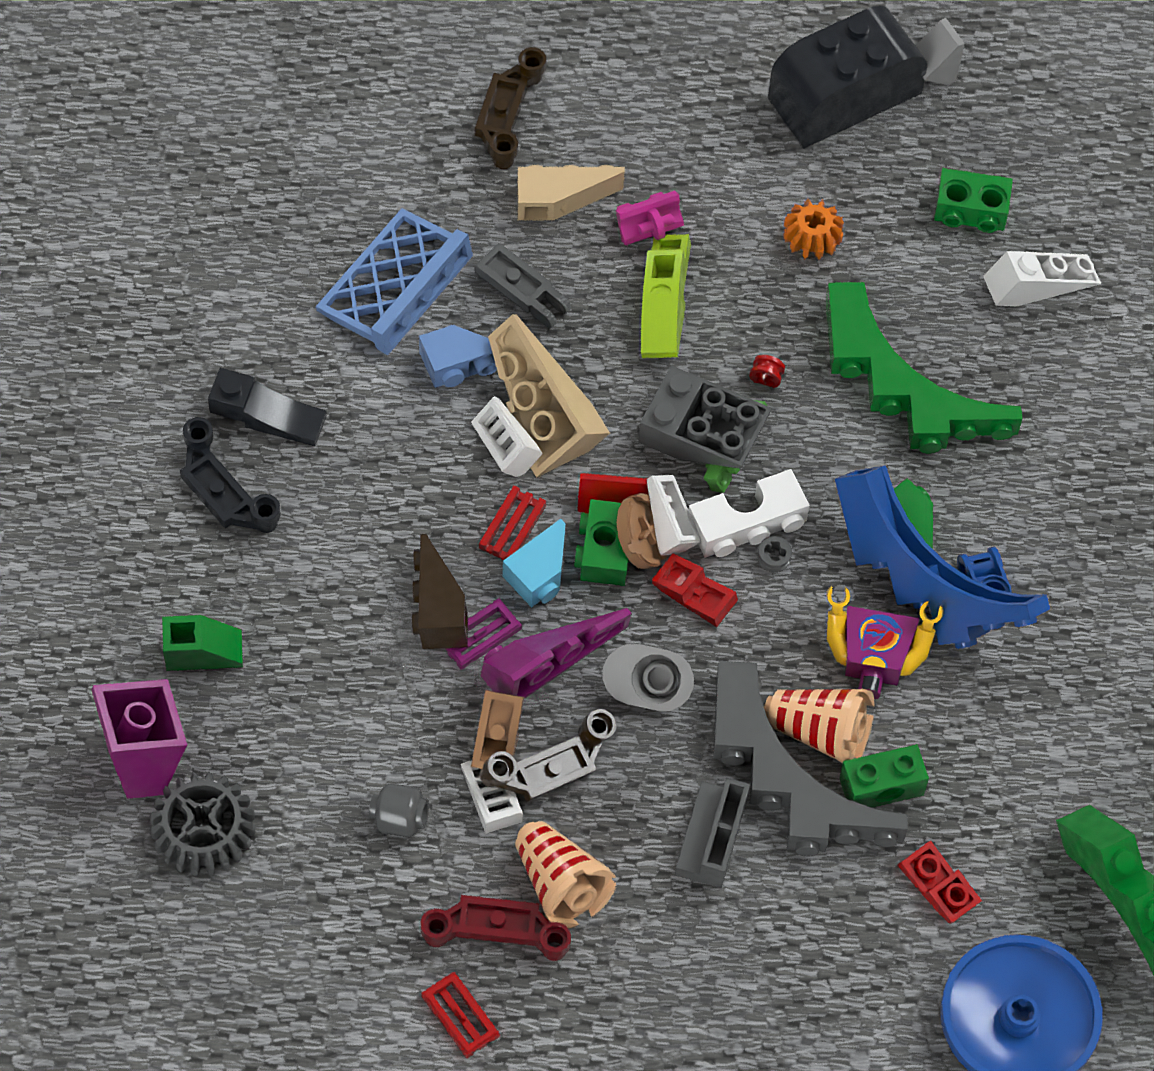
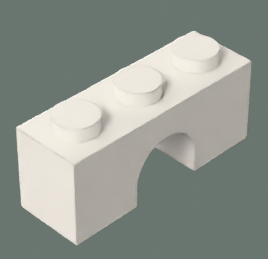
(723, 528)

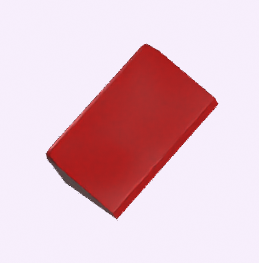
(608, 489)

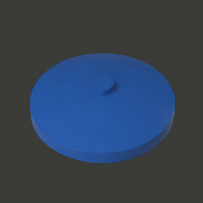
(1021, 1007)

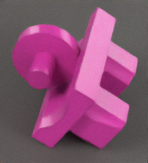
(649, 217)

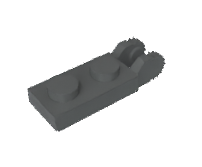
(521, 284)

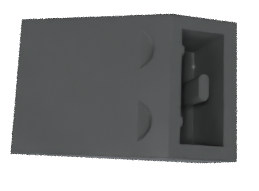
(701, 421)

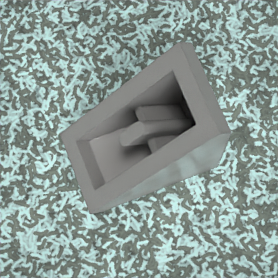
(943, 53)

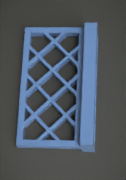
(421, 288)

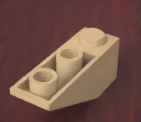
(557, 191)

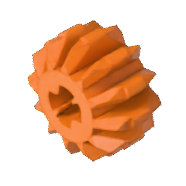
(800, 229)

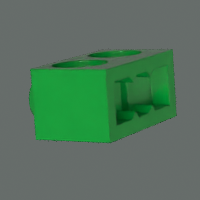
(973, 193)

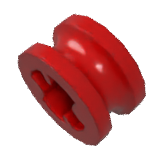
(767, 370)

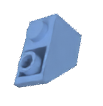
(455, 354)

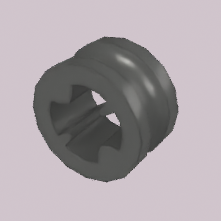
(784, 550)

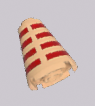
(824, 719)
(563, 874)

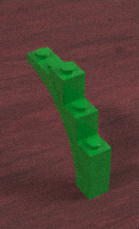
(894, 386)
(1114, 862)

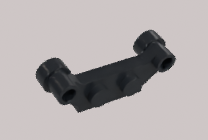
(219, 488)

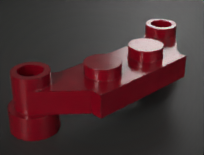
(498, 922)

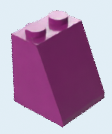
(141, 734)

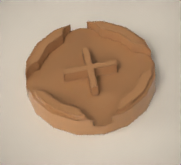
(637, 532)

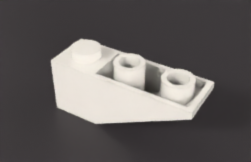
(1035, 276)

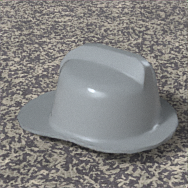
(639, 670)

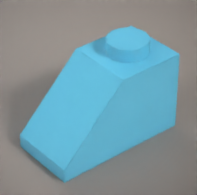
(537, 566)

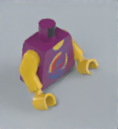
(878, 644)

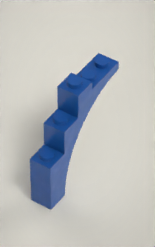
(887, 538)

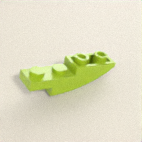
(664, 296)

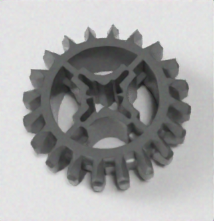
(222, 846)

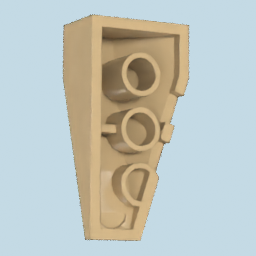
(544, 397)

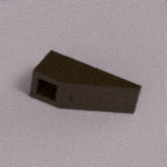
(442, 604)

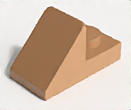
(497, 726)

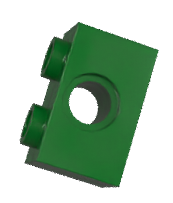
(600, 562)
(885, 777)

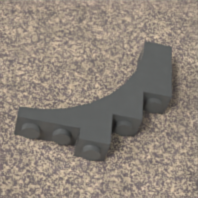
(778, 781)

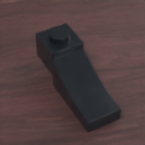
(264, 410)

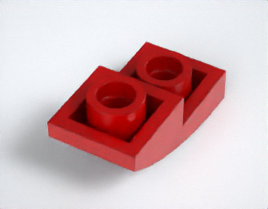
(938, 883)

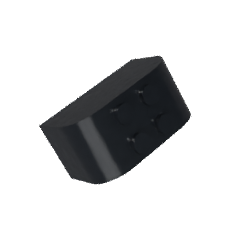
(845, 75)

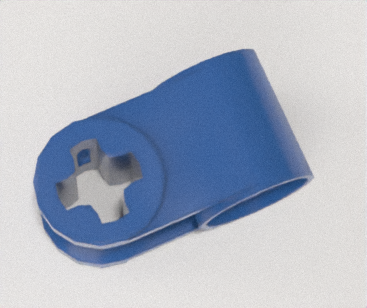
(985, 568)

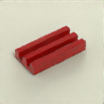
(526, 500)
(478, 1041)

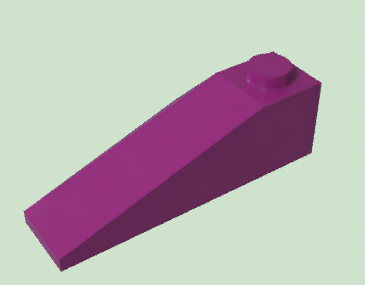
(540, 658)

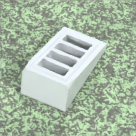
(521, 452)
(671, 517)
(497, 819)

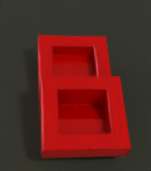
(689, 587)

